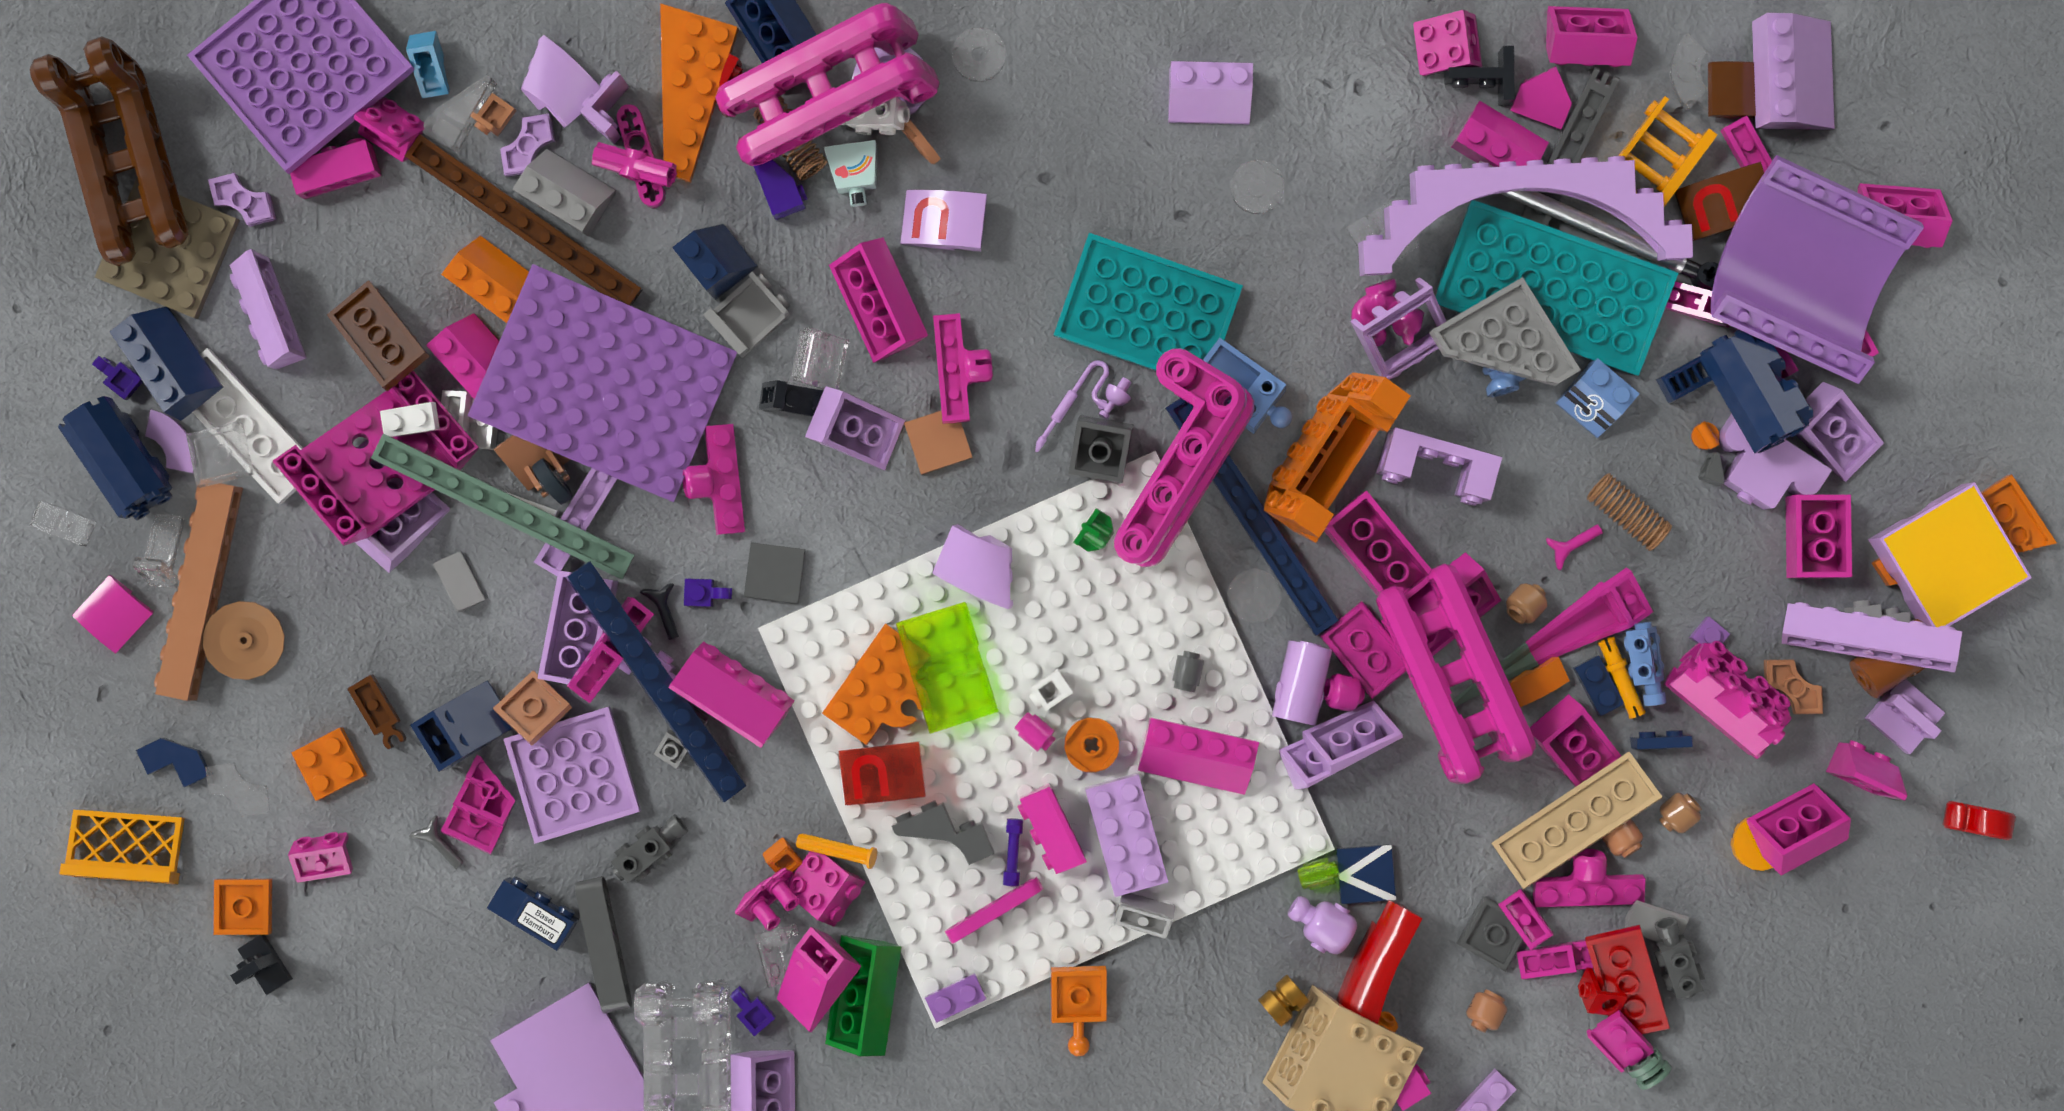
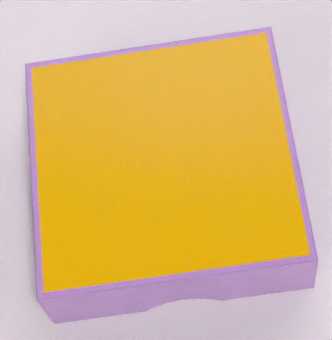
(1950, 557)

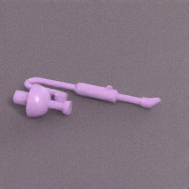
(1115, 395)

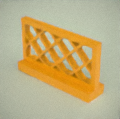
(123, 871)

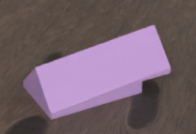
(1338, 744)

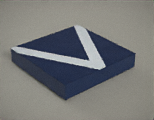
(1365, 874)

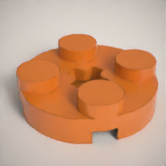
(1093, 760)

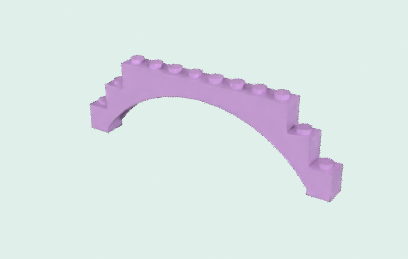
(1602, 184)

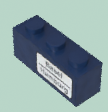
(533, 912)

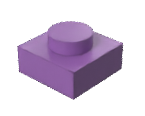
(1708, 632)

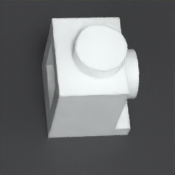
(1060, 686)

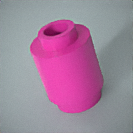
(1035, 732)

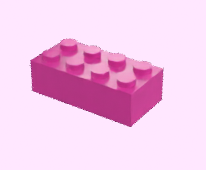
(1377, 547)

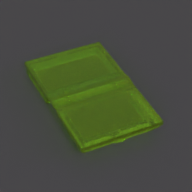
(947, 667)

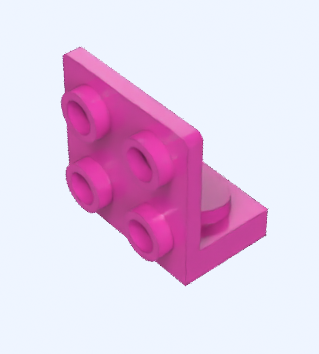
(1447, 42)

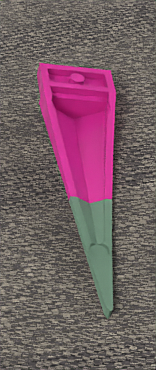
(1597, 614)

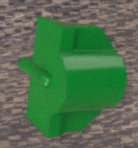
(1095, 532)

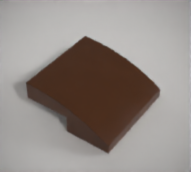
(1731, 89)

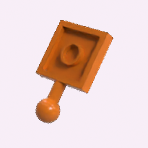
(1078, 997)

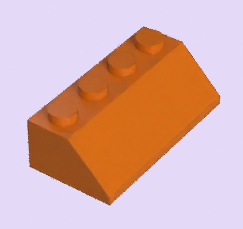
(487, 276)

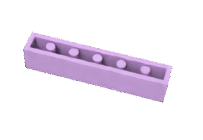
(1872, 637)

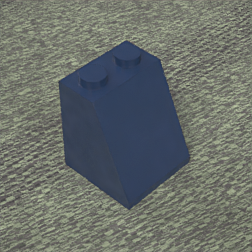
(715, 258)

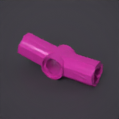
(634, 165)

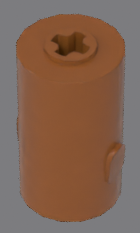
(1881, 676)

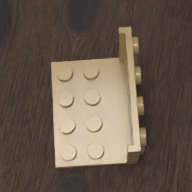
(1339, 1060)

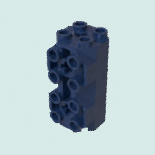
(1751, 384)
(116, 458)

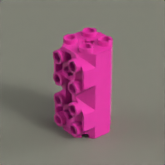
(1739, 707)

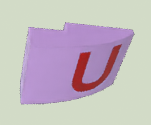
(944, 219)

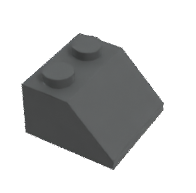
(1100, 448)

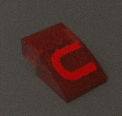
(882, 773)

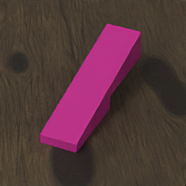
(604, 657)
(1554, 959)

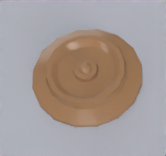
(243, 640)

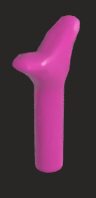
(1563, 549)

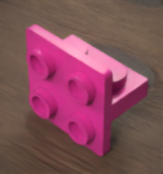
(389, 127)

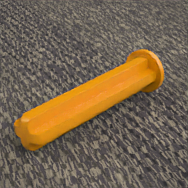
(837, 849)

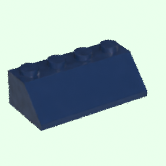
(771, 25)
(166, 361)

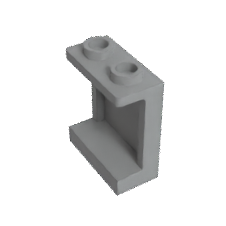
(748, 314)

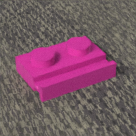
(1620, 1041)

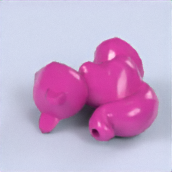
(1382, 295)

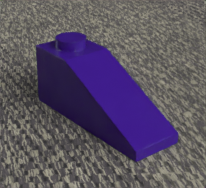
(780, 190)

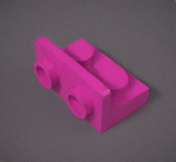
(320, 857)

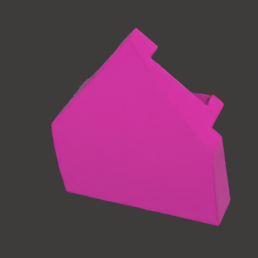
(1543, 99)

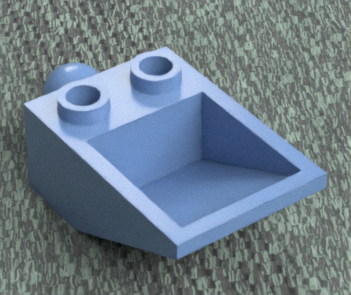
(1252, 378)

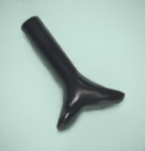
(660, 599)

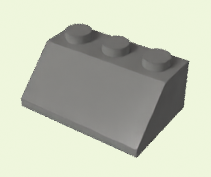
(564, 191)

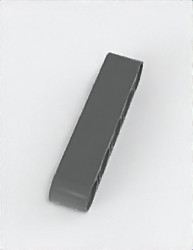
(603, 945)

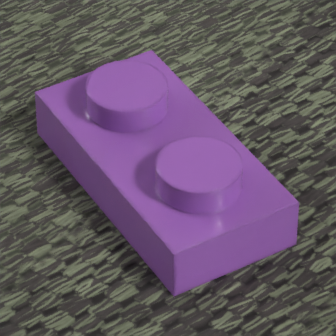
(955, 997)

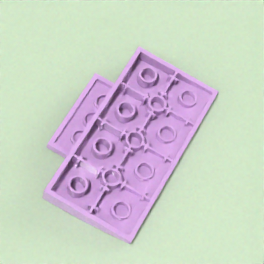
(569, 1060)

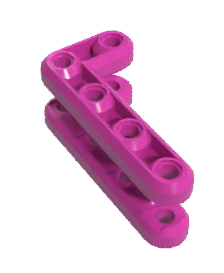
(876, 27)
(1183, 470)
(1432, 683)

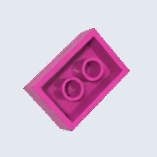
(1818, 536)

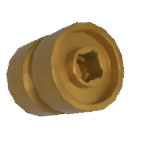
(1284, 1000)

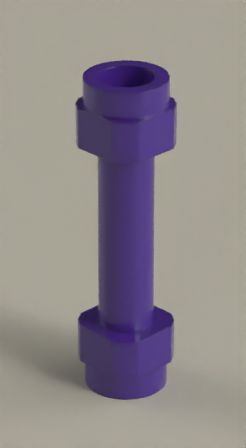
(1011, 875)

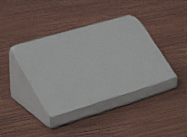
(459, 581)
(1144, 915)
(1647, 915)

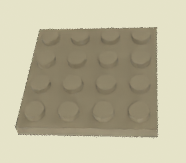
(176, 275)

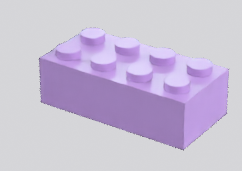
(569, 632)
(1126, 834)

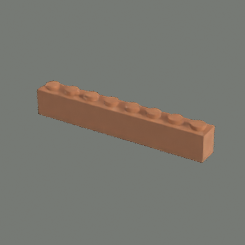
(198, 590)

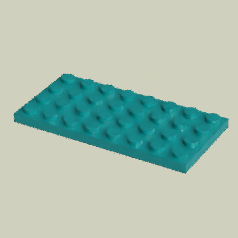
(1593, 295)

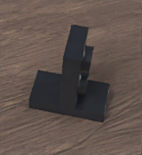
(1488, 76)
(789, 398)
(263, 964)

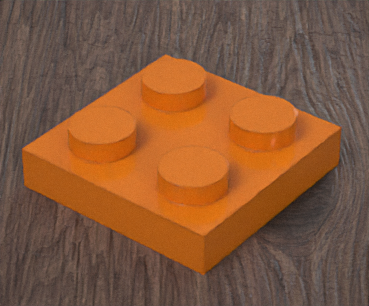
(329, 763)
(242, 906)

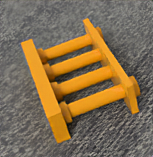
(1682, 164)

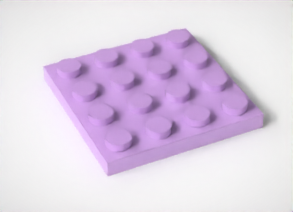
(573, 776)

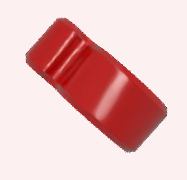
(1979, 820)

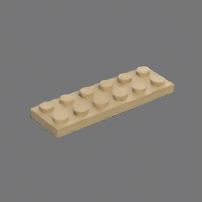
(1576, 820)

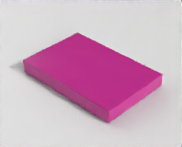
(1365, 649)

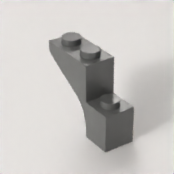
(936, 824)

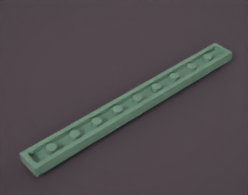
(502, 506)

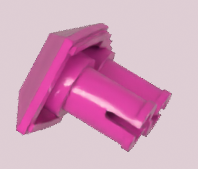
(757, 901)

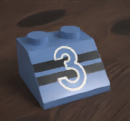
(1597, 397)

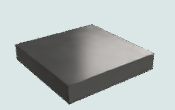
(774, 572)
(1491, 935)

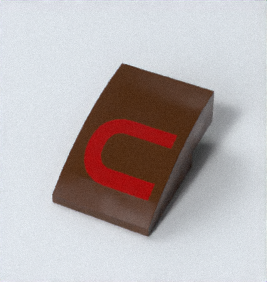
(1717, 201)

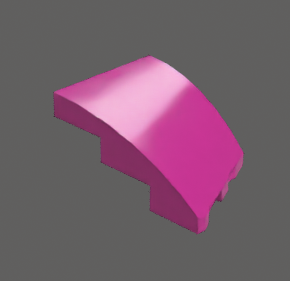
(479, 809)

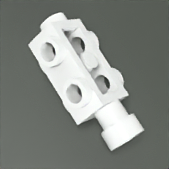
(886, 122)

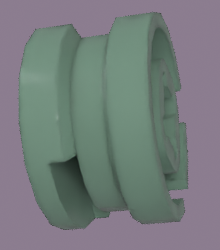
(1650, 1070)

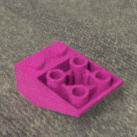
(815, 977)

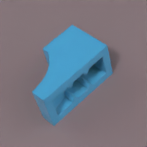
(428, 61)

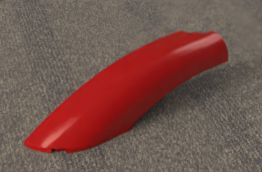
(1377, 961)

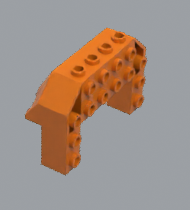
(1331, 450)

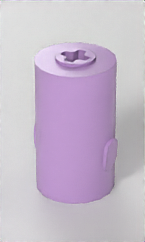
(1302, 682)

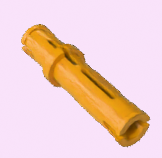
(1621, 677)

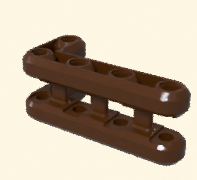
(96, 167)

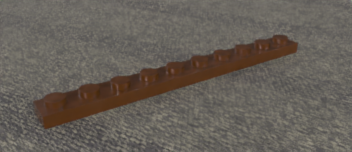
(522, 221)

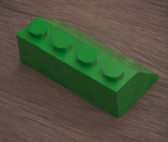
(864, 1009)

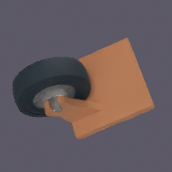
(536, 467)

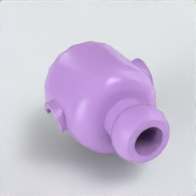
(1326, 925)

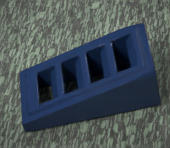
(1667, 387)

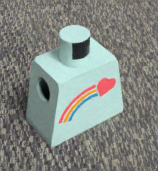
(854, 169)

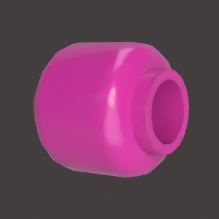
(1343, 692)

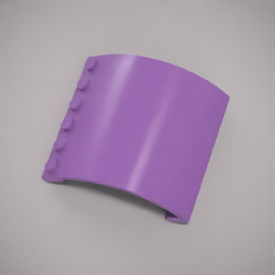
(1809, 266)

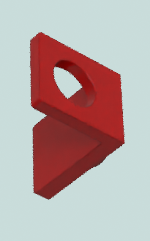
(1594, 998)

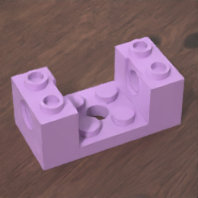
(1476, 476)

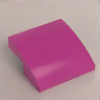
(112, 614)

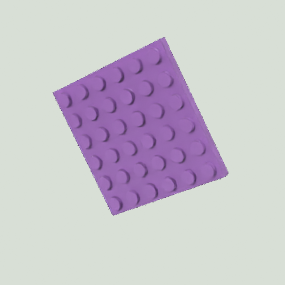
(300, 71)

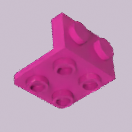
(824, 887)

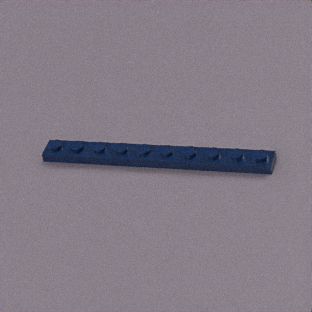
(1265, 536)
(655, 681)

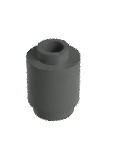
(1188, 671)

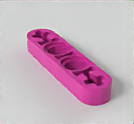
(639, 122)
(994, 910)

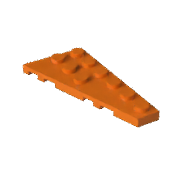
(692, 66)
(2014, 515)

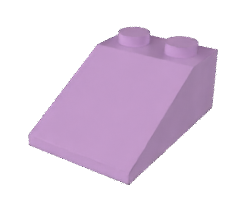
(855, 427)
(1838, 431)

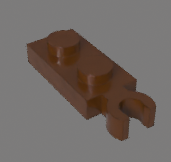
(376, 709)

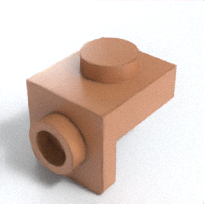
(493, 115)

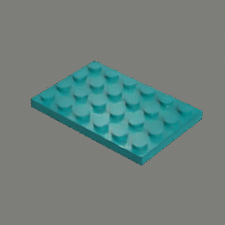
(1143, 304)

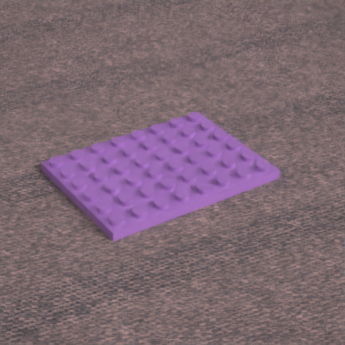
(602, 383)

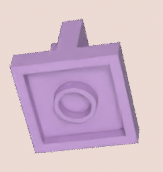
(1906, 716)

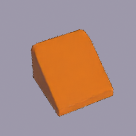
(782, 856)

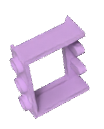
(1415, 352)

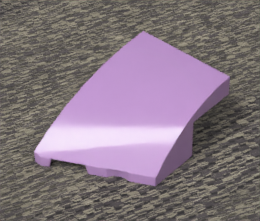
(557, 82)
(977, 566)

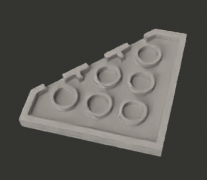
(1508, 336)

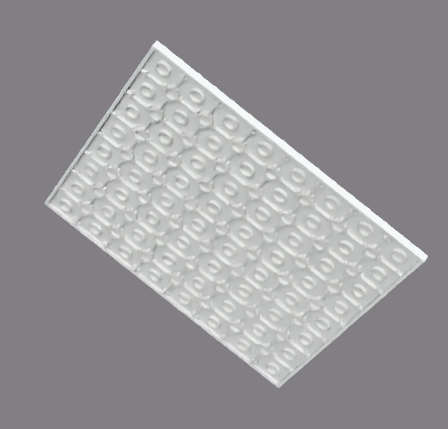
(1116, 645)

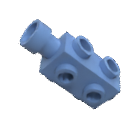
(1642, 660)

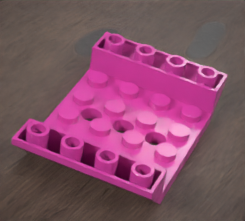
(339, 477)

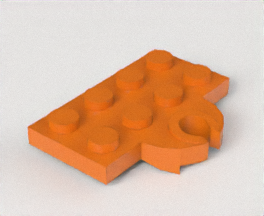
(875, 690)

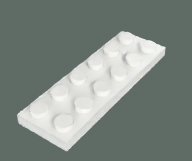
(263, 432)

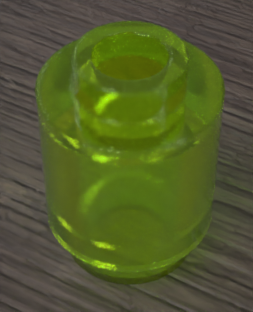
(1318, 874)

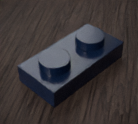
(1598, 685)
(1649, 740)

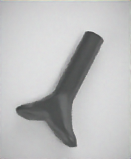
(431, 835)

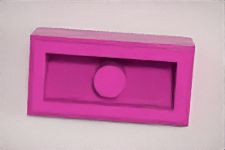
(1526, 919)

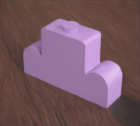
(1767, 475)

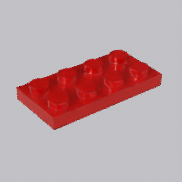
(1625, 967)

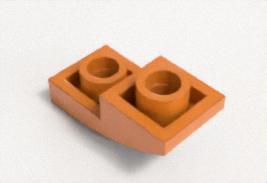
(1539, 682)

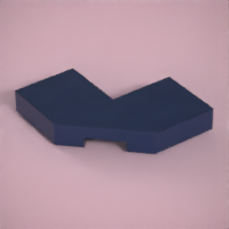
(186, 760)

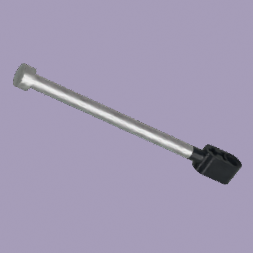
(1614, 235)

